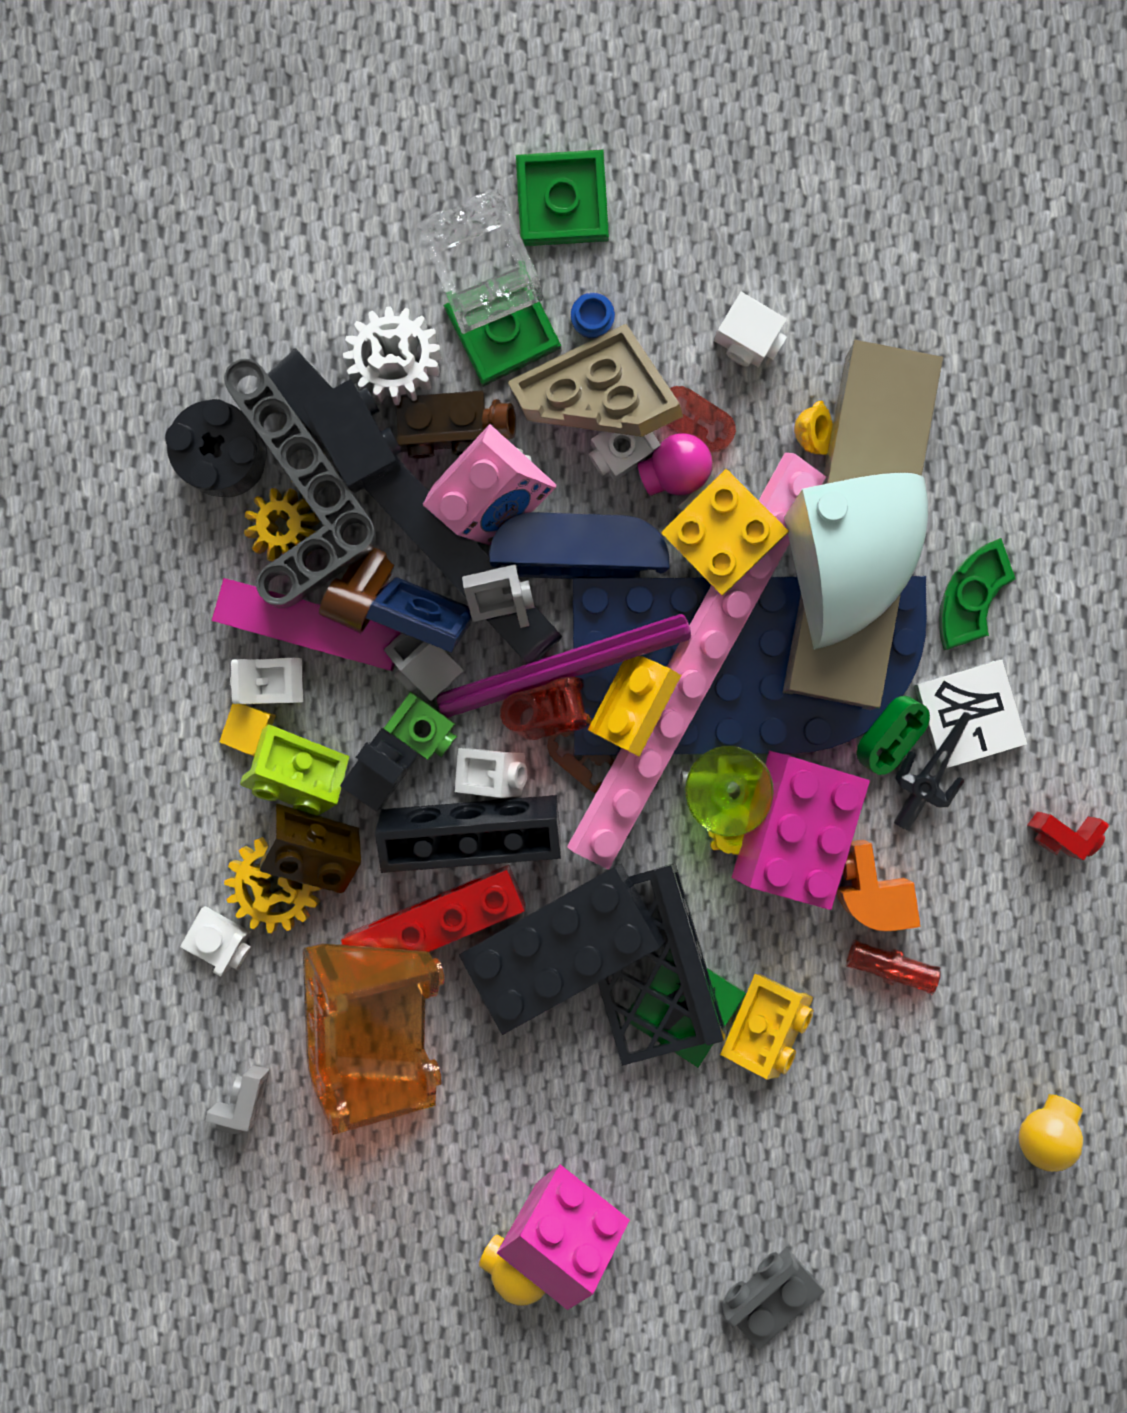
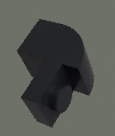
(379, 769)

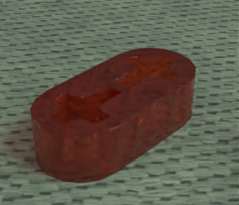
(706, 412)

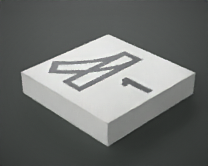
(989, 700)

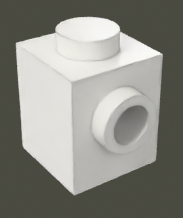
(751, 332)

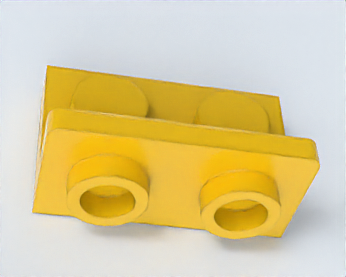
(768, 1027)

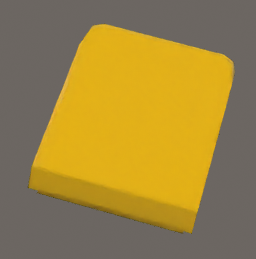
(245, 727)

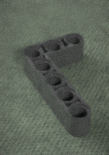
(309, 482)

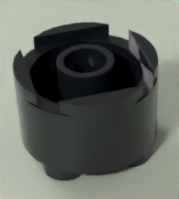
(192, 443)

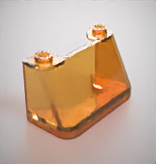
(369, 1032)

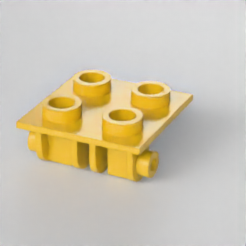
(724, 532)

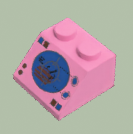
(487, 488)

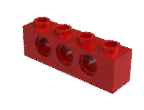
(445, 915)

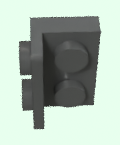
(771, 1297)

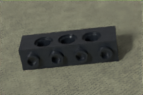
(468, 834)

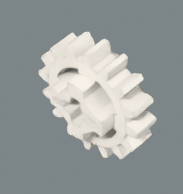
(392, 337)

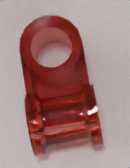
(555, 707)

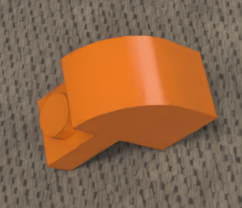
(876, 904)

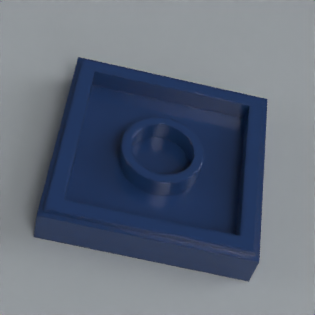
(421, 614)

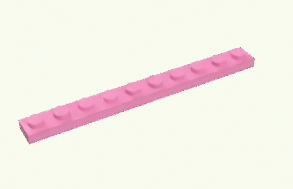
(698, 661)

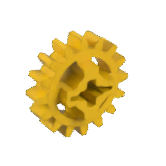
(260, 910)

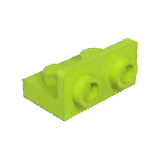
(295, 771)

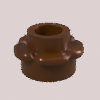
(501, 417)

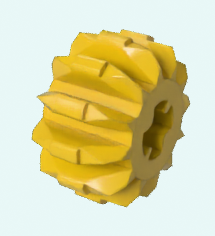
(266, 525)

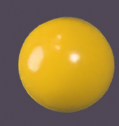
(1052, 1135)
(506, 1279)

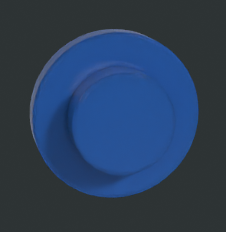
(592, 315)

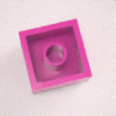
(563, 1237)

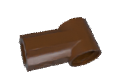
(350, 598)

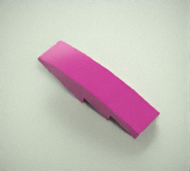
(301, 624)

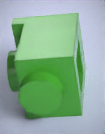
(409, 714)

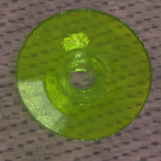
(709, 797)

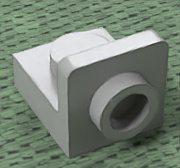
(248, 1097)

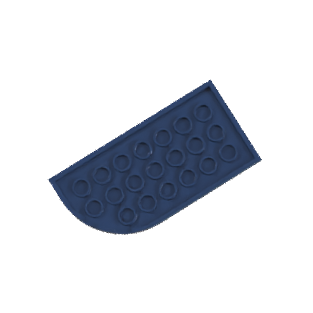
(747, 695)

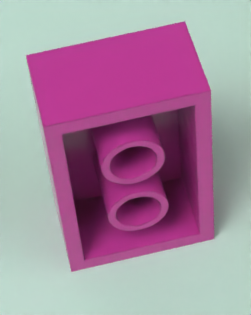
(805, 834)

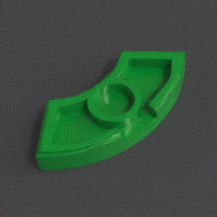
(971, 592)

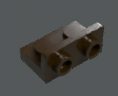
(439, 422)
(311, 849)

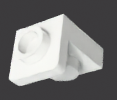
(490, 773)
(217, 941)

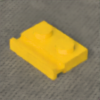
(634, 703)

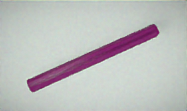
(566, 664)

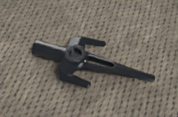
(924, 786)

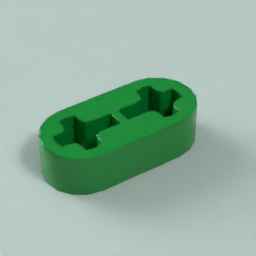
(893, 735)

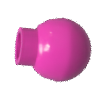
(677, 466)

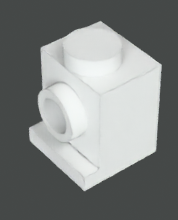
(618, 464)

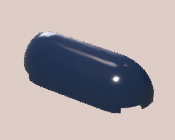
(578, 546)

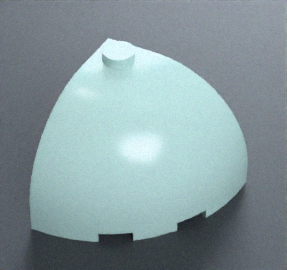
(855, 549)

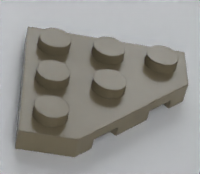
(599, 388)

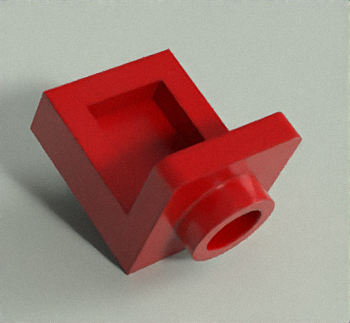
(1058, 837)

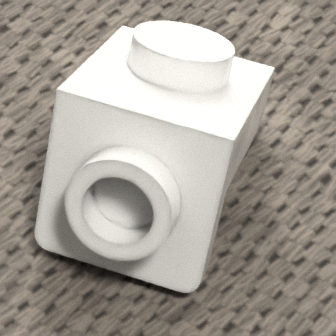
(266, 681)

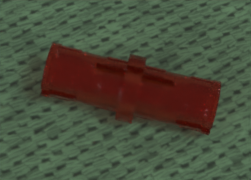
(893, 967)

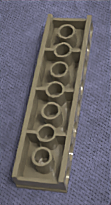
(876, 430)

